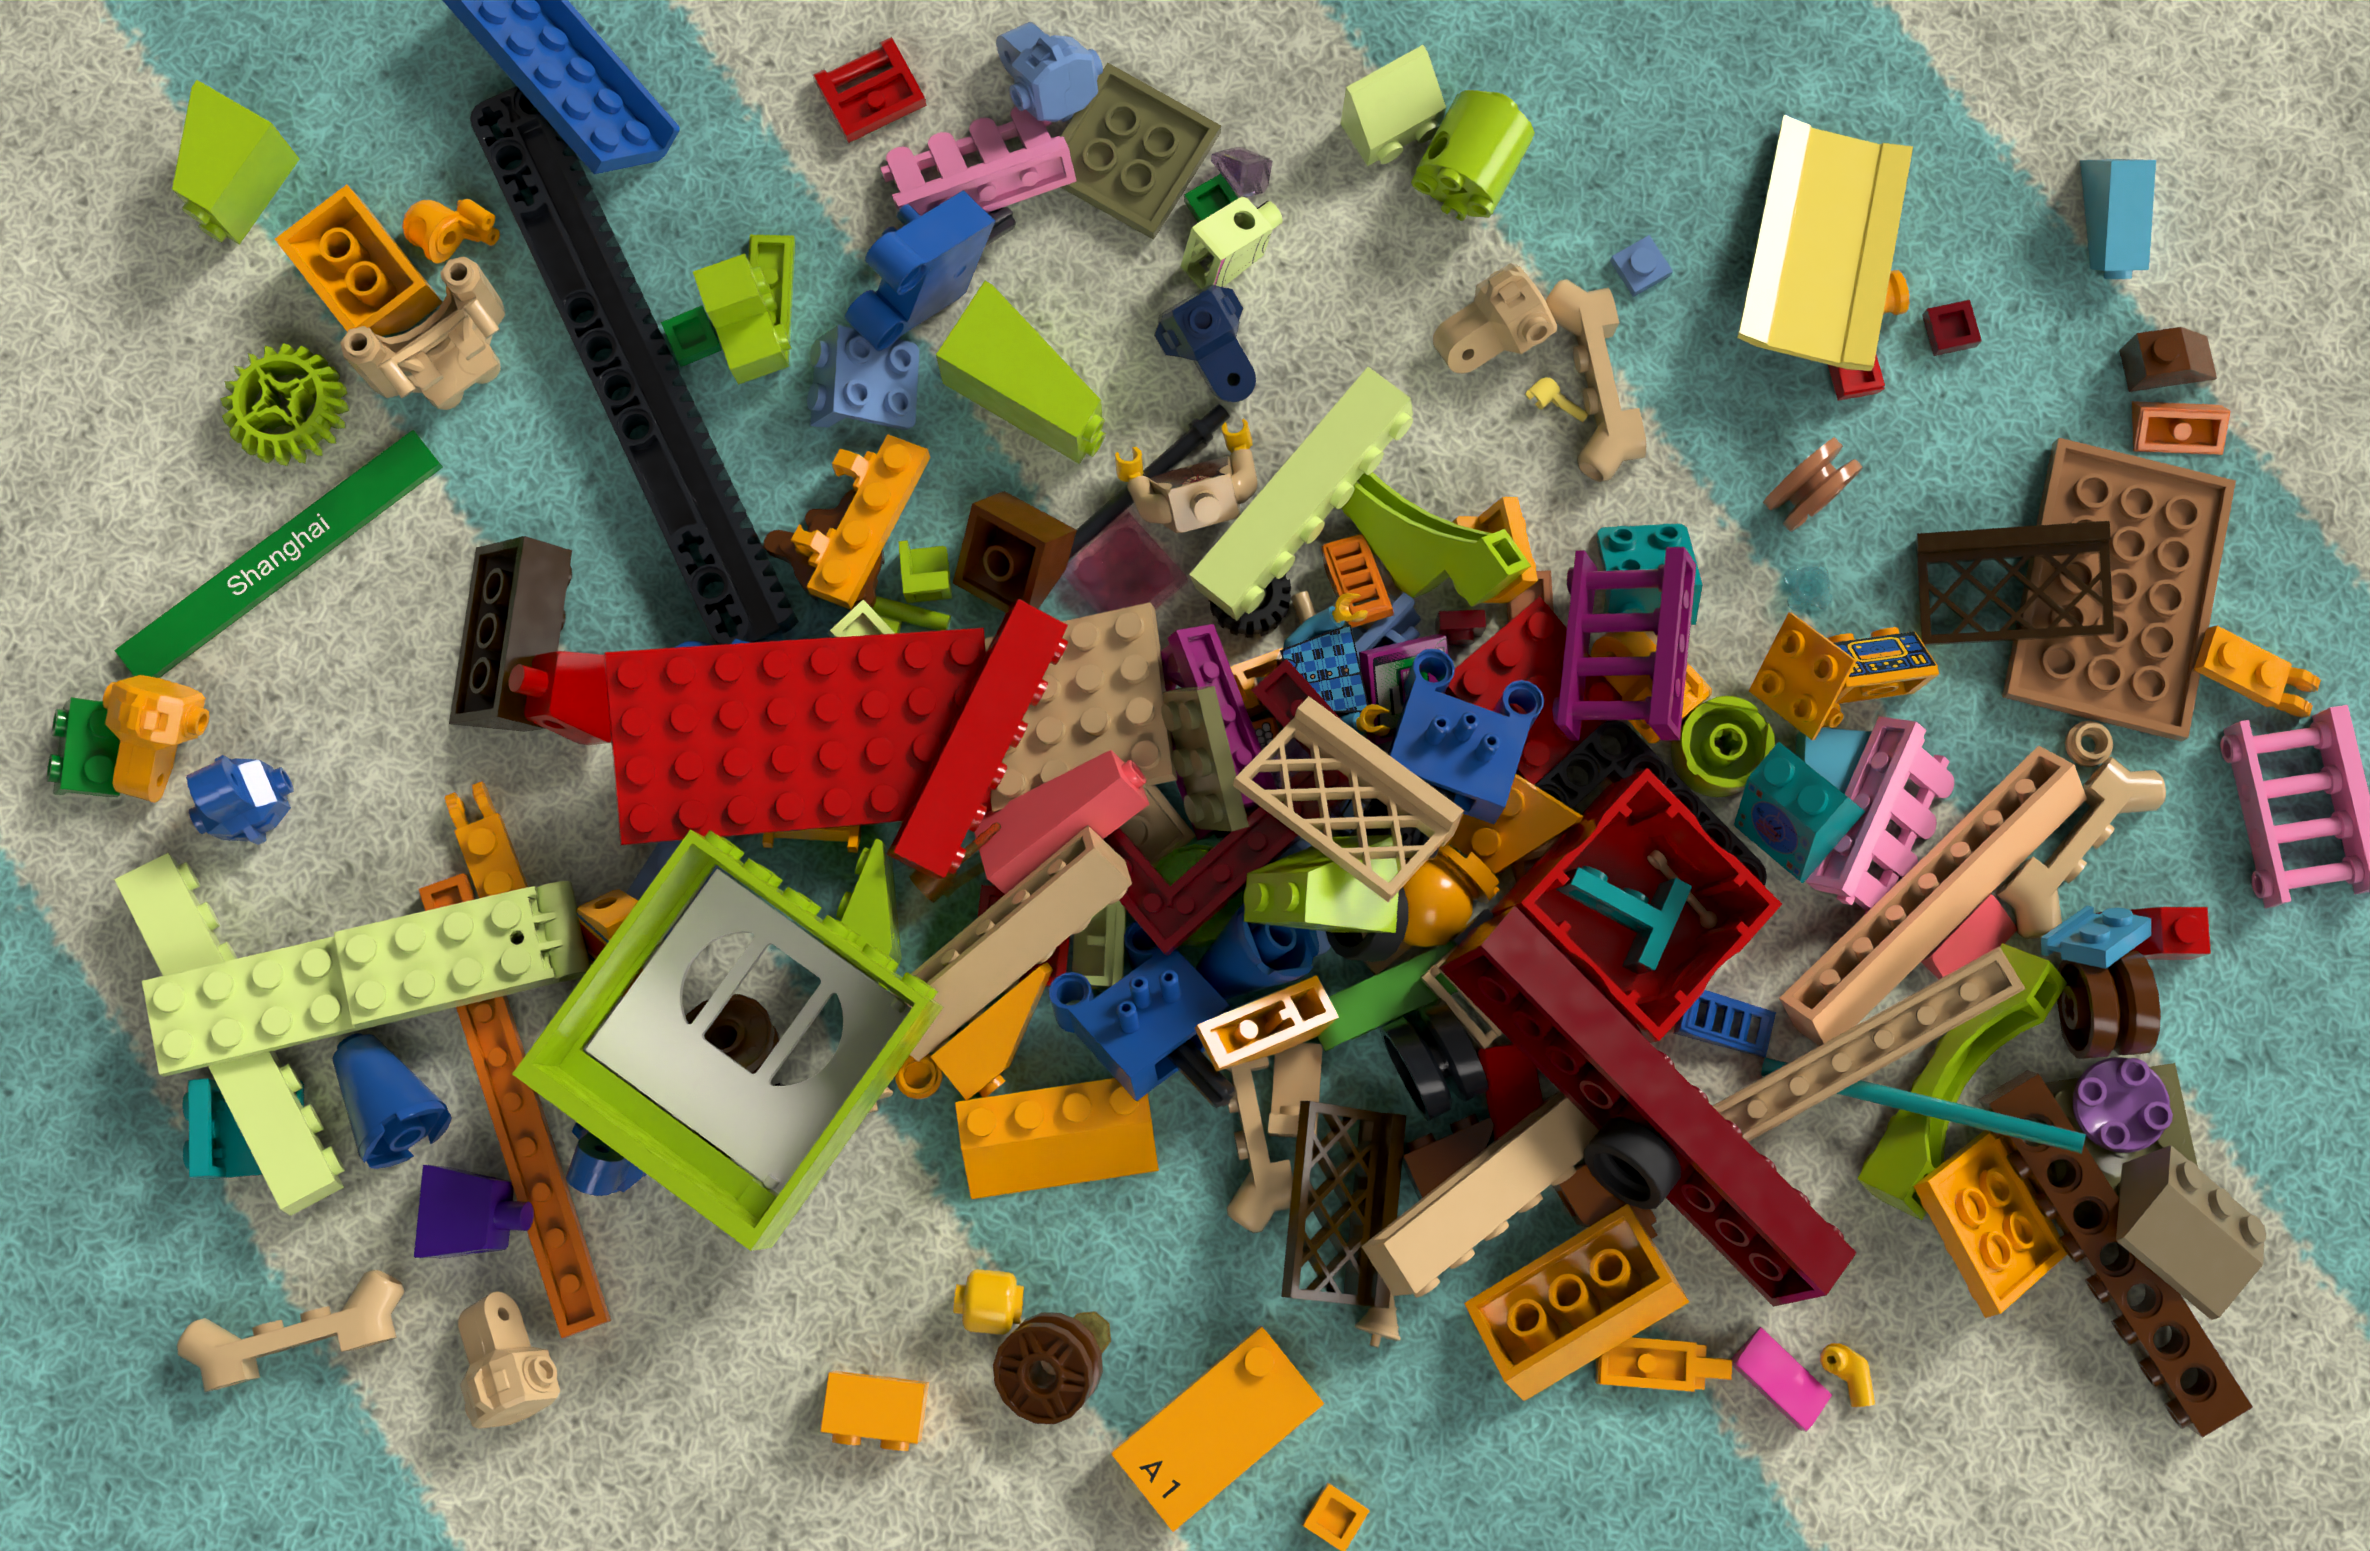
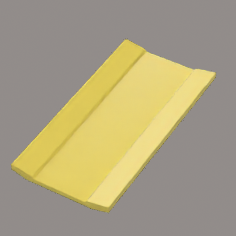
(1825, 246)

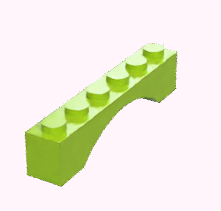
(1916, 1141)

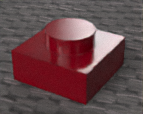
(1951, 327)
(1460, 626)

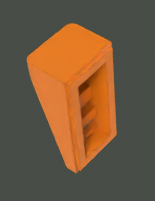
(1354, 570)

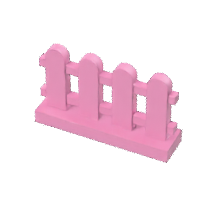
(996, 182)
(1878, 788)

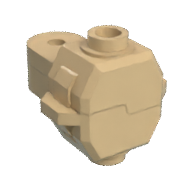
(1504, 316)
(504, 1374)

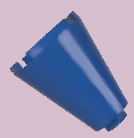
(1256, 956)
(385, 1102)

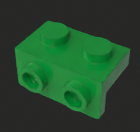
(85, 750)

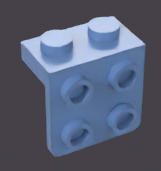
(862, 382)

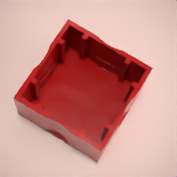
(1616, 839)

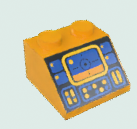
(1885, 665)

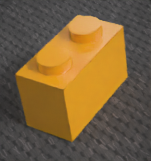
(874, 1409)

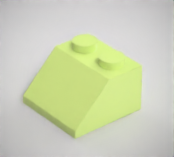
(1393, 107)

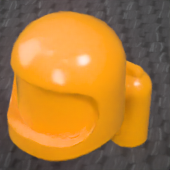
(442, 230)

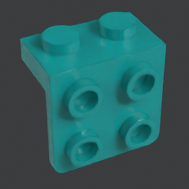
(1642, 549)
(215, 1140)

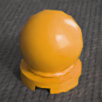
(1443, 896)

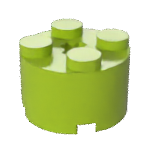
(1742, 732)

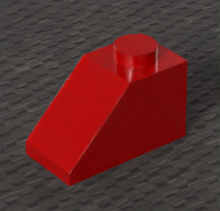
(2175, 933)

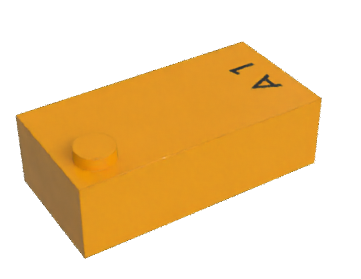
(1216, 1428)

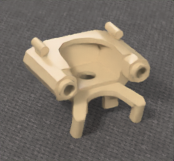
(444, 351)

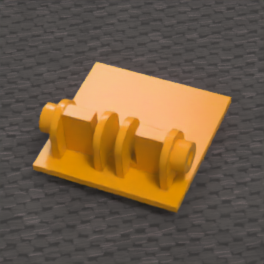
(1803, 677)

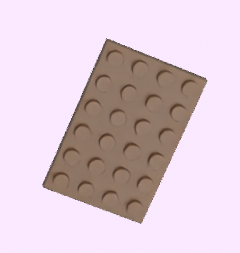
(2164, 580)

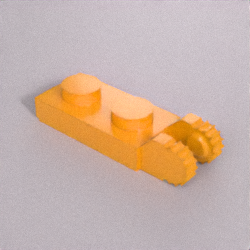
(2254, 672)
(486, 845)

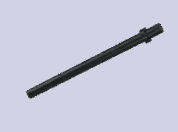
(1199, 432)

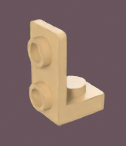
(1294, 1080)

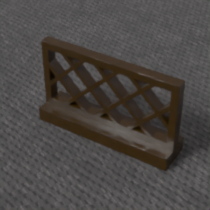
(2015, 543)
(1370, 1207)

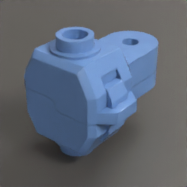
(1049, 73)

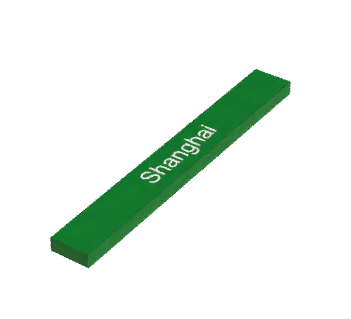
(279, 558)

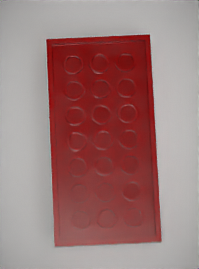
(781, 731)

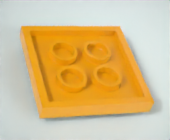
(1990, 1223)

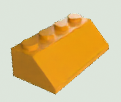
(1054, 1137)
(1575, 1303)

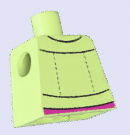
(1235, 239)

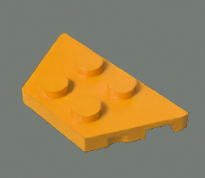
(1522, 828)

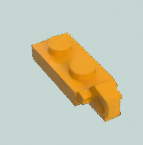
(1660, 1365)

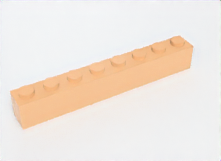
(1934, 897)

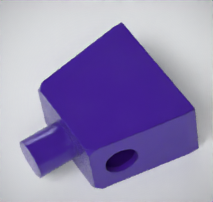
(466, 1213)

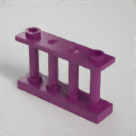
(1665, 666)

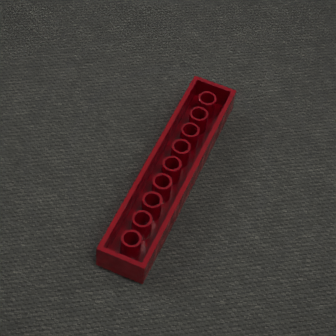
(1615, 1073)

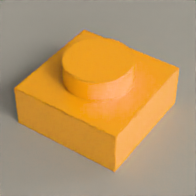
(1335, 1517)

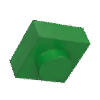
(1209, 197)
(691, 336)

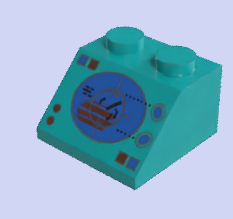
(1794, 812)

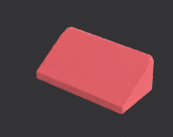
(1976, 935)

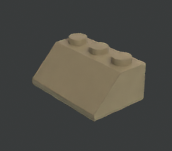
(2188, 1230)

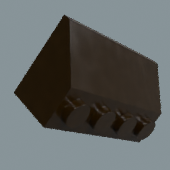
(509, 619)

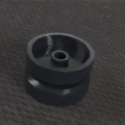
(1434, 1059)

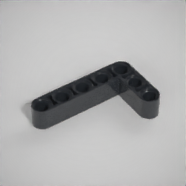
(1635, 755)

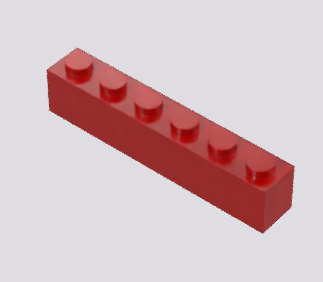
(978, 740)

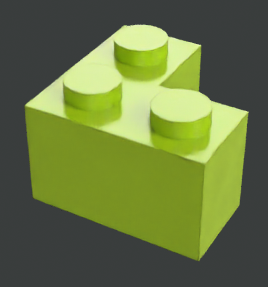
(740, 309)

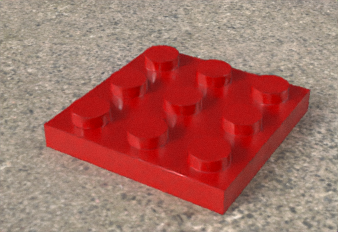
(1531, 651)

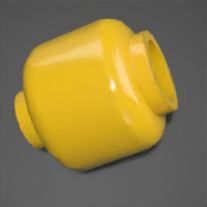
(989, 1302)

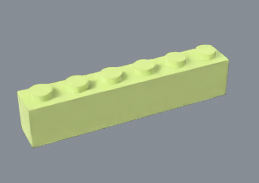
(1303, 494)

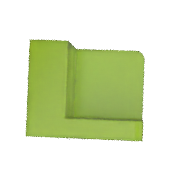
(924, 573)

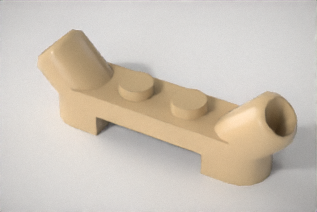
(1618, 433)
(2034, 885)
(1267, 1184)
(232, 1360)

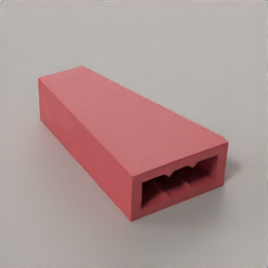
(1043, 820)

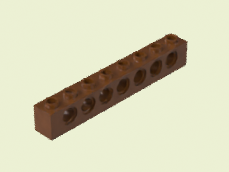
(2216, 1394)

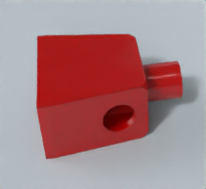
(566, 695)

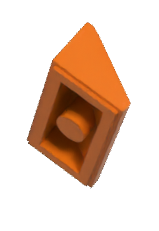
(2179, 427)

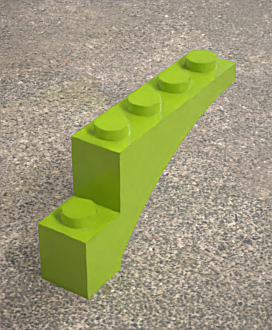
(1427, 549)

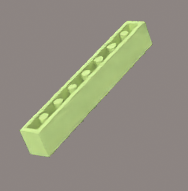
(254, 1087)

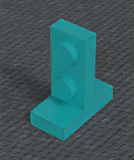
(1631, 909)

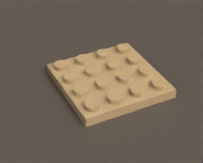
(1096, 701)

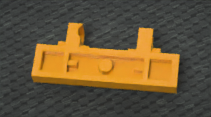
(882, 491)

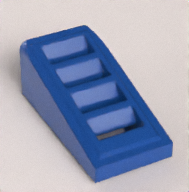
(1686, 1024)

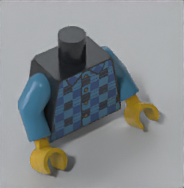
(1329, 662)

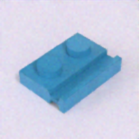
(2097, 937)

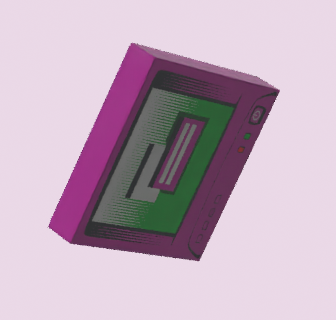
(1384, 677)

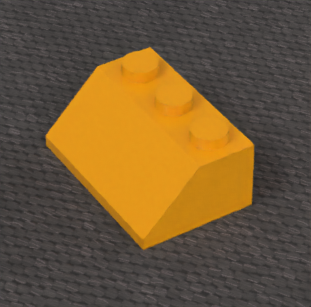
(358, 266)

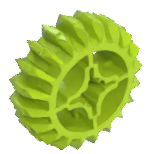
(250, 421)

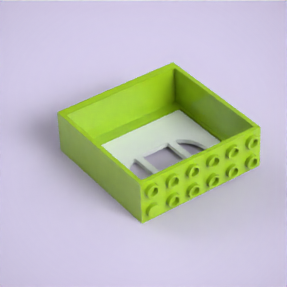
(773, 1131)

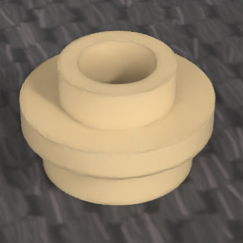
(2102, 740)

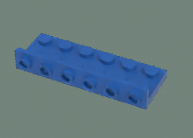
(572, 80)

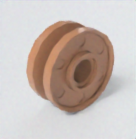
(1812, 484)

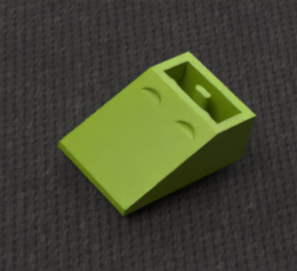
(873, 905)

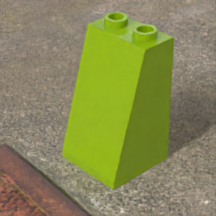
(1019, 377)

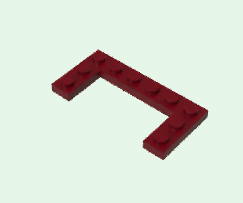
(1179, 910)

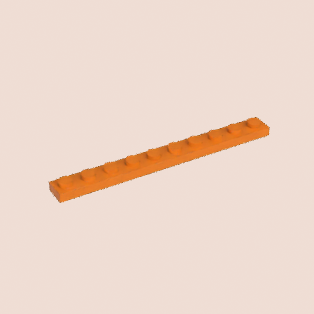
(528, 1147)

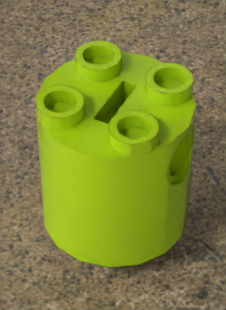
(1474, 153)

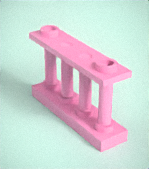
(2340, 777)

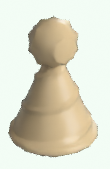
(1380, 1323)

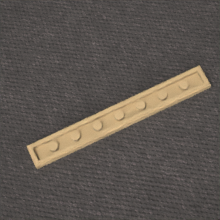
(1872, 1044)

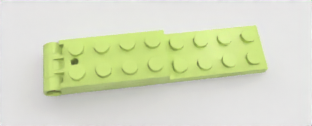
(366, 977)

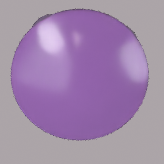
(2121, 1104)

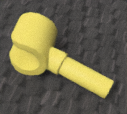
(1548, 391)

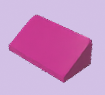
(1781, 1379)

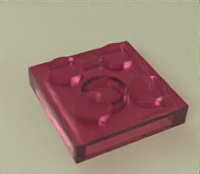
(1124, 569)

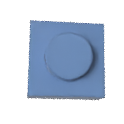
(1641, 265)

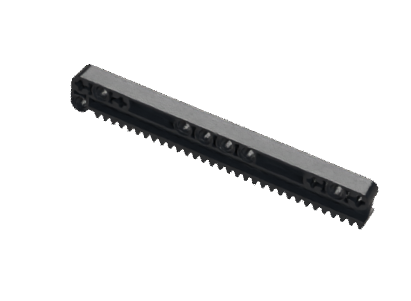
(677, 456)

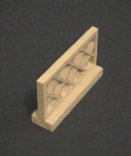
(1379, 778)

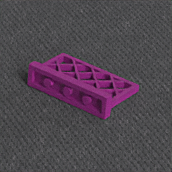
(1204, 663)

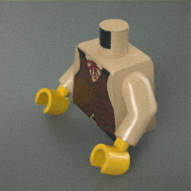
(1196, 493)

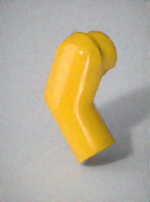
(1851, 1368)

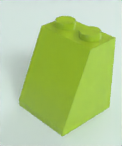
(228, 164)
(1319, 895)

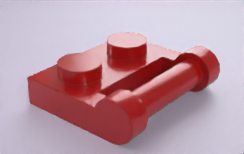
(874, 100)

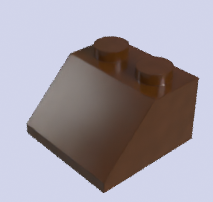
(1012, 552)

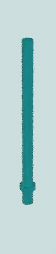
(1955, 1112)

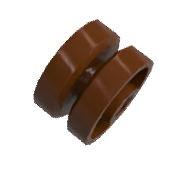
(2109, 1007)

